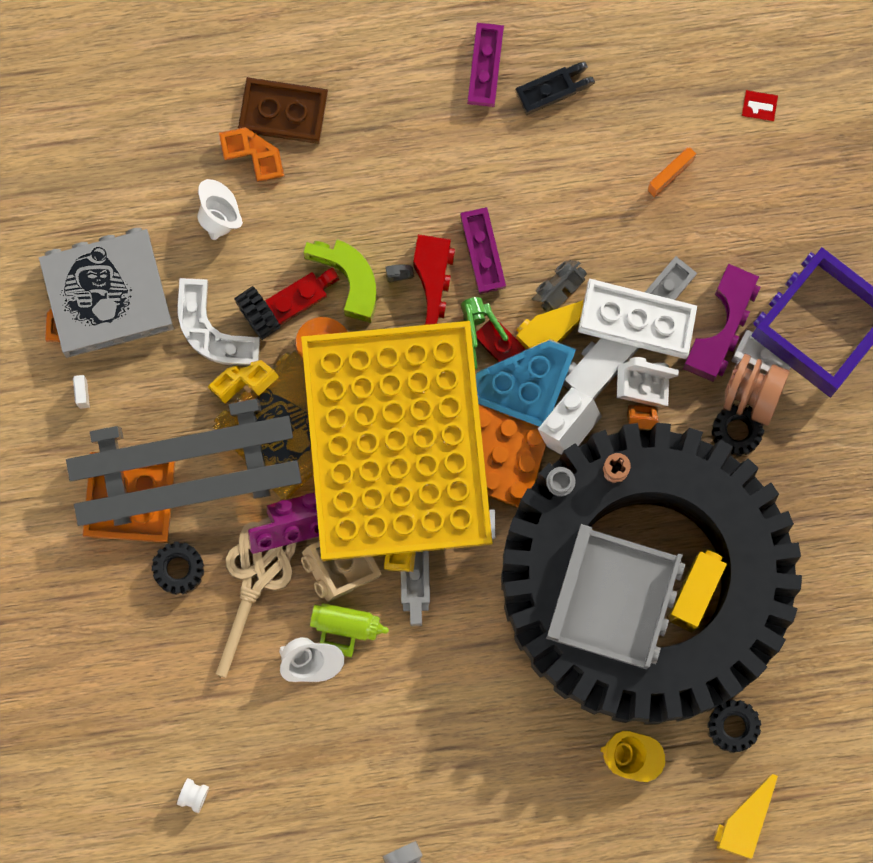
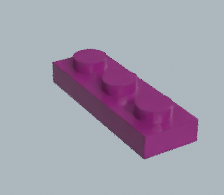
(485, 64)
(483, 250)

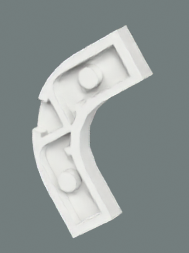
(205, 338)

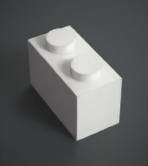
(569, 421)

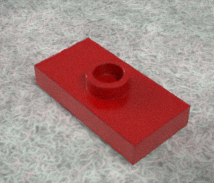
(495, 345)

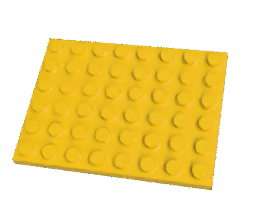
(396, 441)

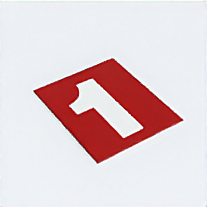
(759, 105)

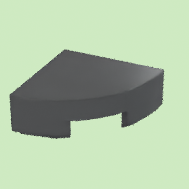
(399, 272)

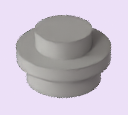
(560, 481)

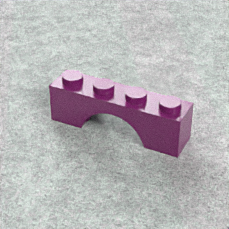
(734, 292)

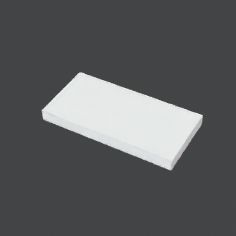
(637, 318)

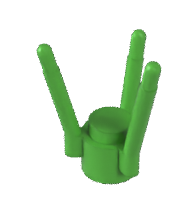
(475, 312)

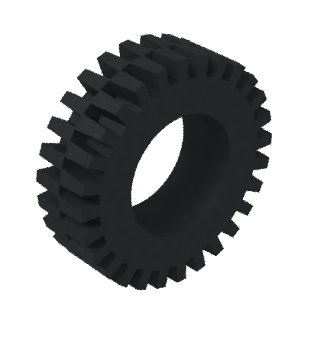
(733, 514)

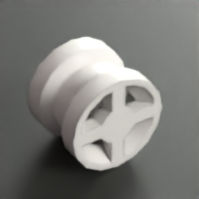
(192, 795)

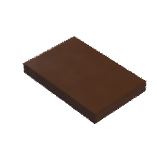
(283, 110)

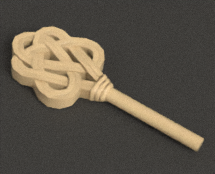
(264, 581)

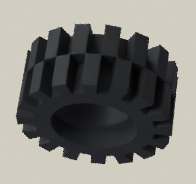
(257, 312)
(739, 446)
(172, 551)
(751, 721)

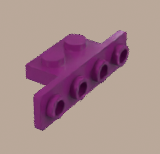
(291, 522)

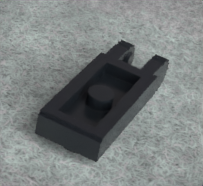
(552, 88)

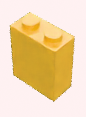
(697, 590)

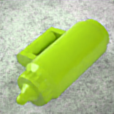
(346, 623)

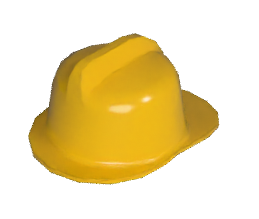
(634, 756)

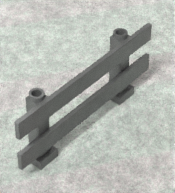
(113, 461)

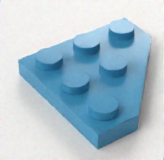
(527, 382)

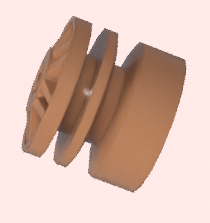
(755, 389)

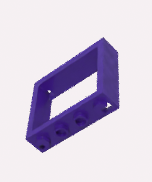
(789, 353)

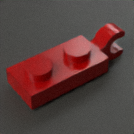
(301, 295)

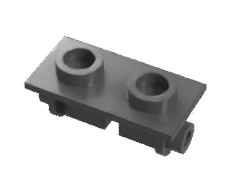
(551, 291)

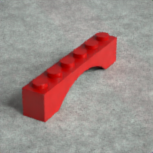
(430, 264)

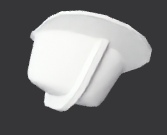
(218, 209)
(310, 661)

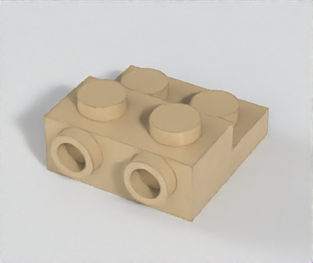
(338, 576)

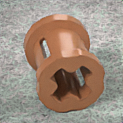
(625, 468)

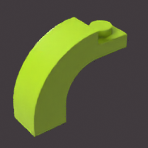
(345, 258)

